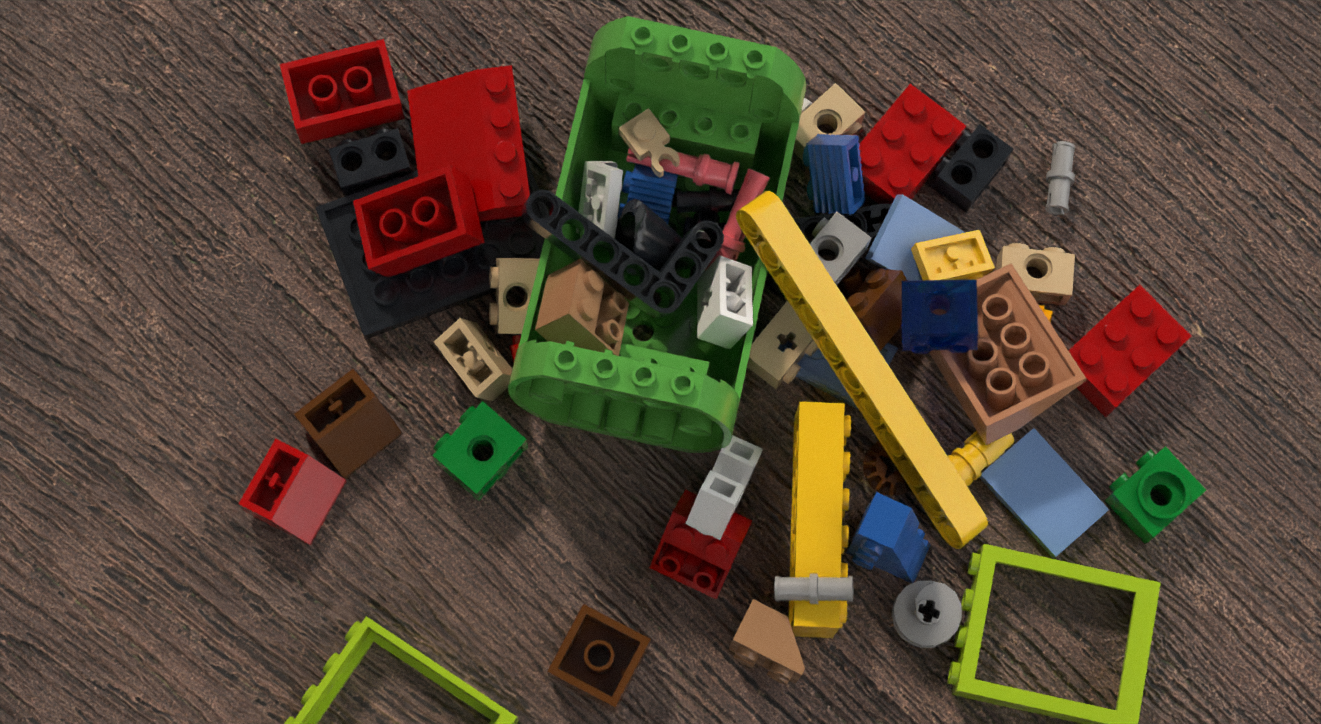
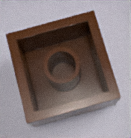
(599, 657)

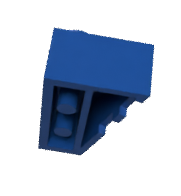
(889, 539)

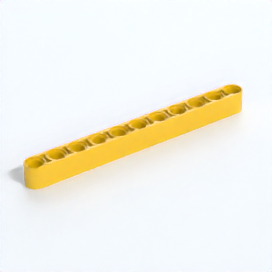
(861, 369)

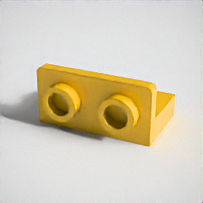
(953, 257)

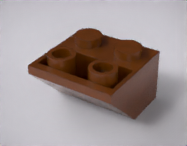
(875, 300)
(348, 423)

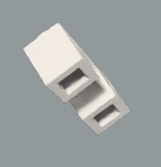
(724, 487)

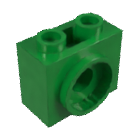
(479, 428)
(1156, 472)

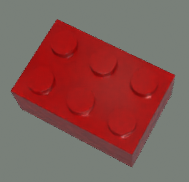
(341, 91)
(907, 146)
(418, 221)
(1126, 349)

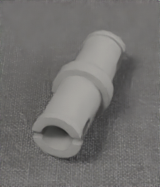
(1060, 178)
(814, 588)

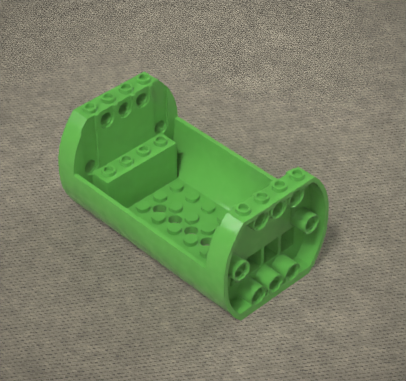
(712, 99)

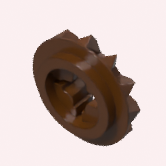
(875, 470)

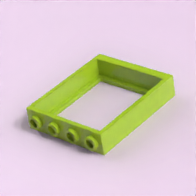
(970, 635)
(360, 639)

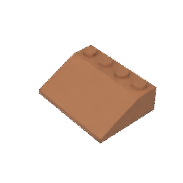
(1018, 359)

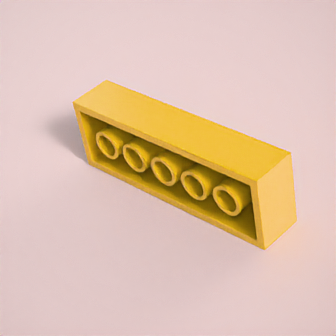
(818, 511)

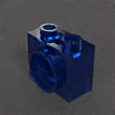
(950, 331)

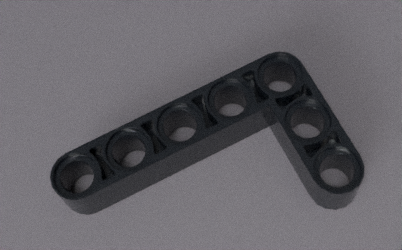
(622, 258)

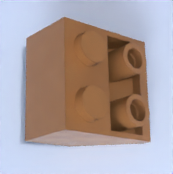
(582, 309)
(768, 641)

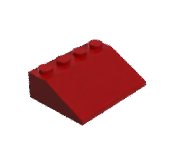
(477, 129)

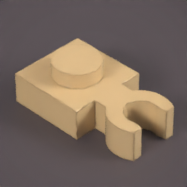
(647, 138)

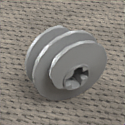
(942, 604)

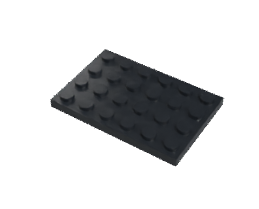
(397, 300)

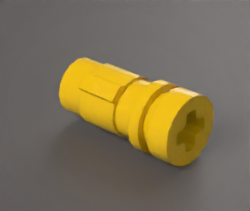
(976, 455)

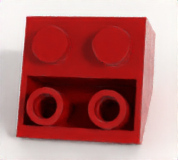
(292, 492)
(695, 557)

